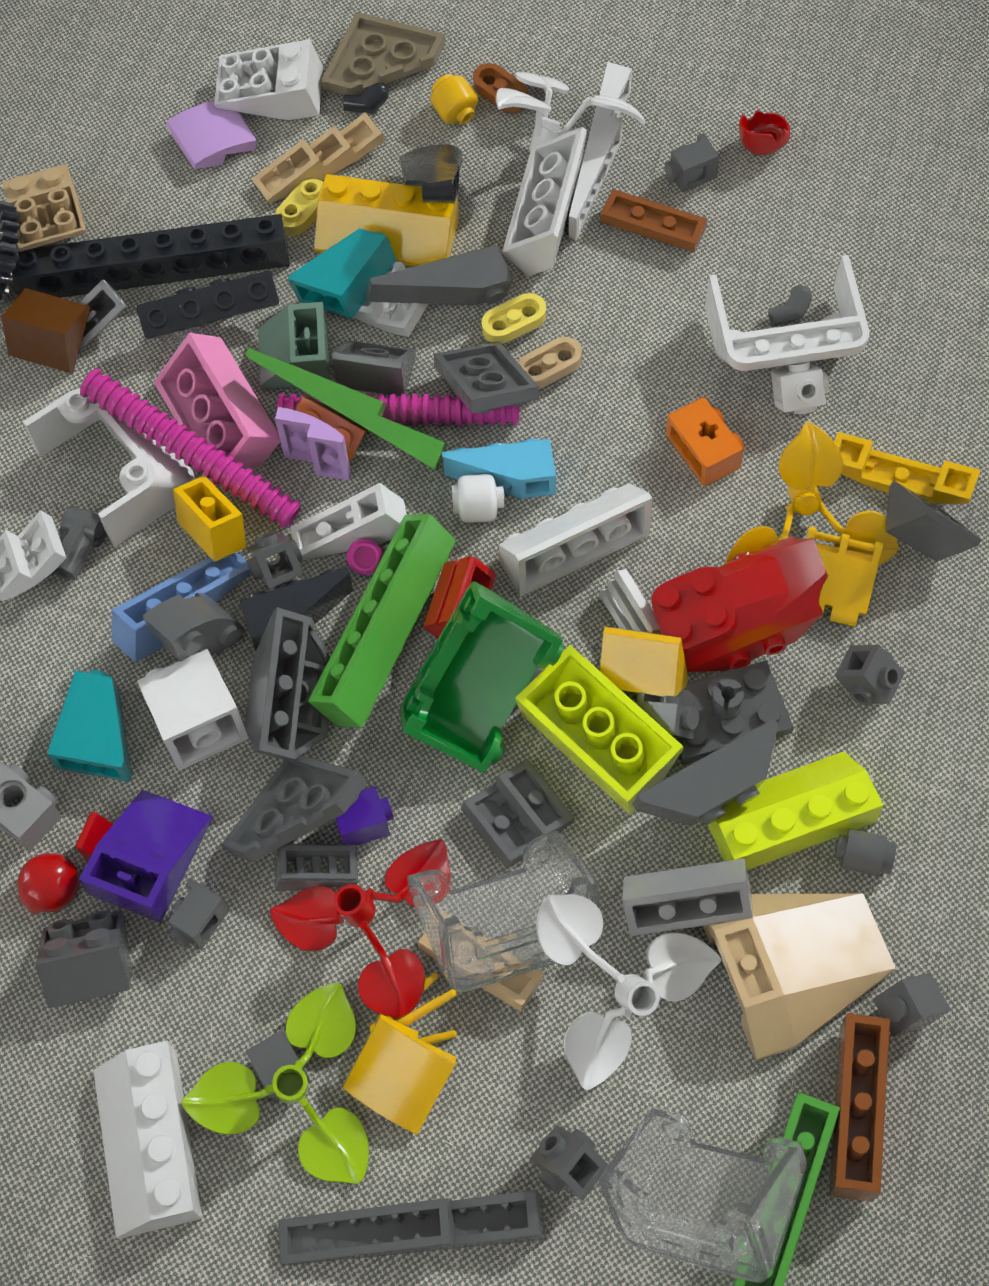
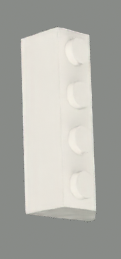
(544, 202)
(576, 537)
(146, 1140)

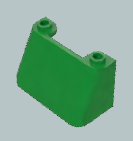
(475, 675)

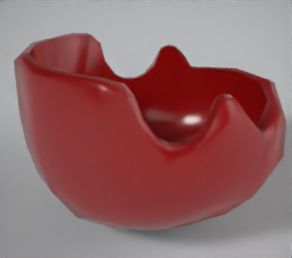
(764, 133)
(47, 883)

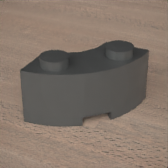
(192, 625)

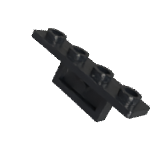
(207, 305)

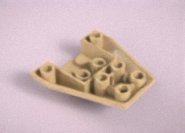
(799, 964)

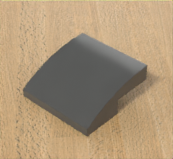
(516, 812)

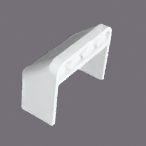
(825, 339)
(146, 479)

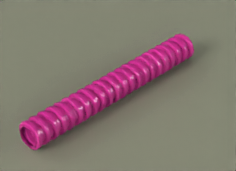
(427, 410)
(189, 447)

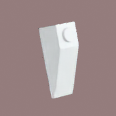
(367, 515)

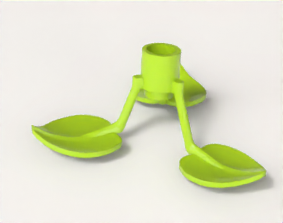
(227, 1097)

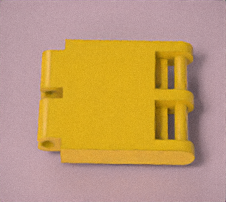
(849, 576)

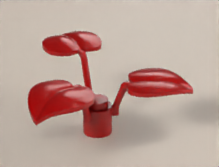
(311, 918)

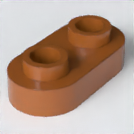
(499, 78)

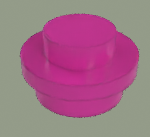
(364, 556)

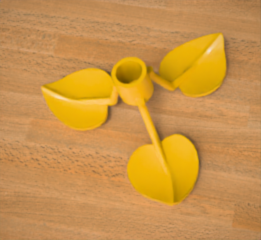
(807, 462)

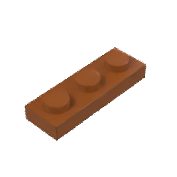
(653, 220)

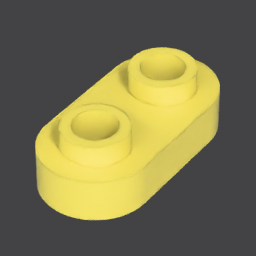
(302, 202)
(512, 319)

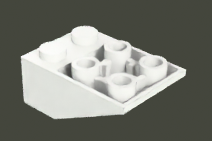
(271, 81)

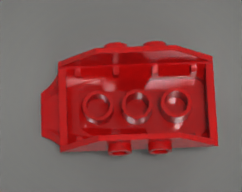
(743, 606)

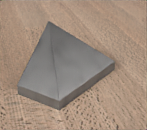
(104, 308)

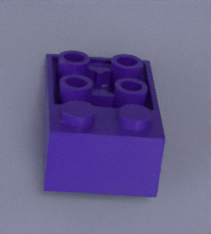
(145, 855)

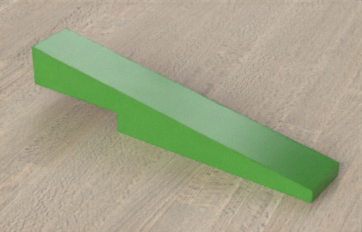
(357, 407)

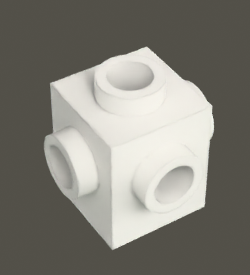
(799, 388)

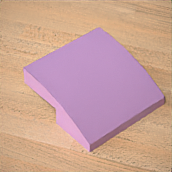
(210, 134)
(313, 441)

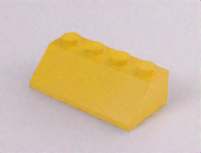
(414, 228)

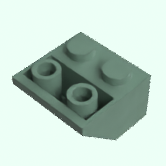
(296, 337)

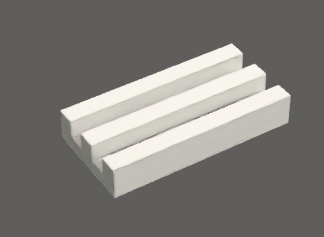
(622, 611)

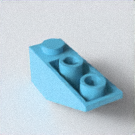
(521, 467)

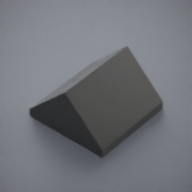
(373, 367)
(925, 525)

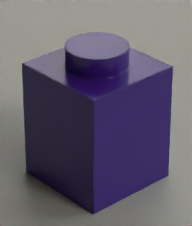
(365, 819)

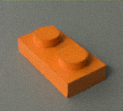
(352, 431)

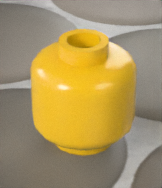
(453, 99)

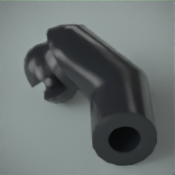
(369, 101)

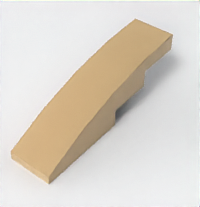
(324, 156)

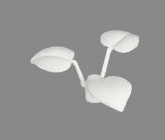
(548, 128)
(678, 968)

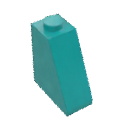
(343, 272)
(92, 729)

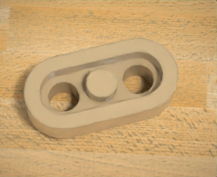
(547, 360)

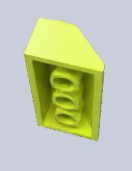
(598, 728)
(798, 811)

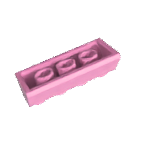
(216, 400)

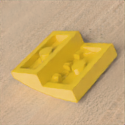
(399, 1074)

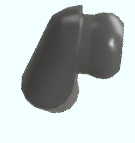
(795, 307)

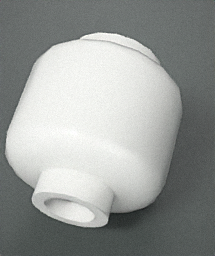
(477, 498)

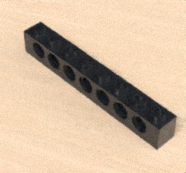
(154, 257)

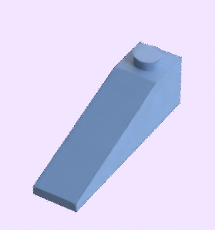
(205, 577)

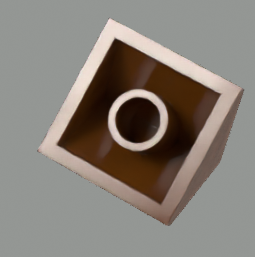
(45, 329)

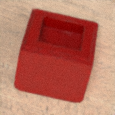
(91, 834)

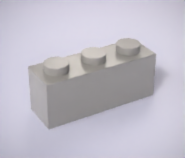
(687, 897)

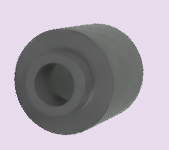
(865, 852)

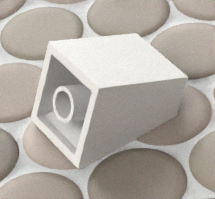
(192, 709)

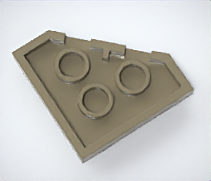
(379, 52)

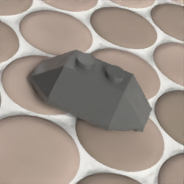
(280, 685)
(713, 781)

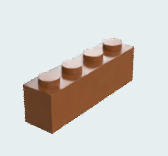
(861, 1099)

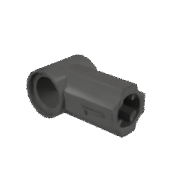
(79, 534)

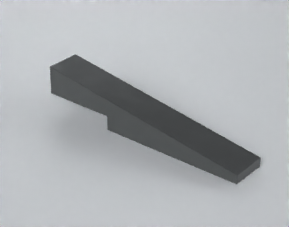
(412, 1228)

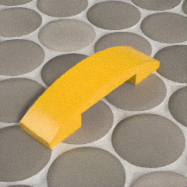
(878, 469)

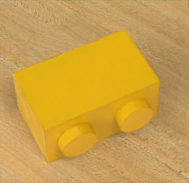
(209, 518)

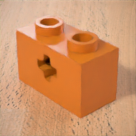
(705, 441)

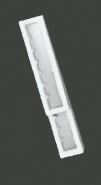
(601, 146)

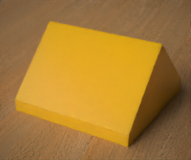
(643, 662)

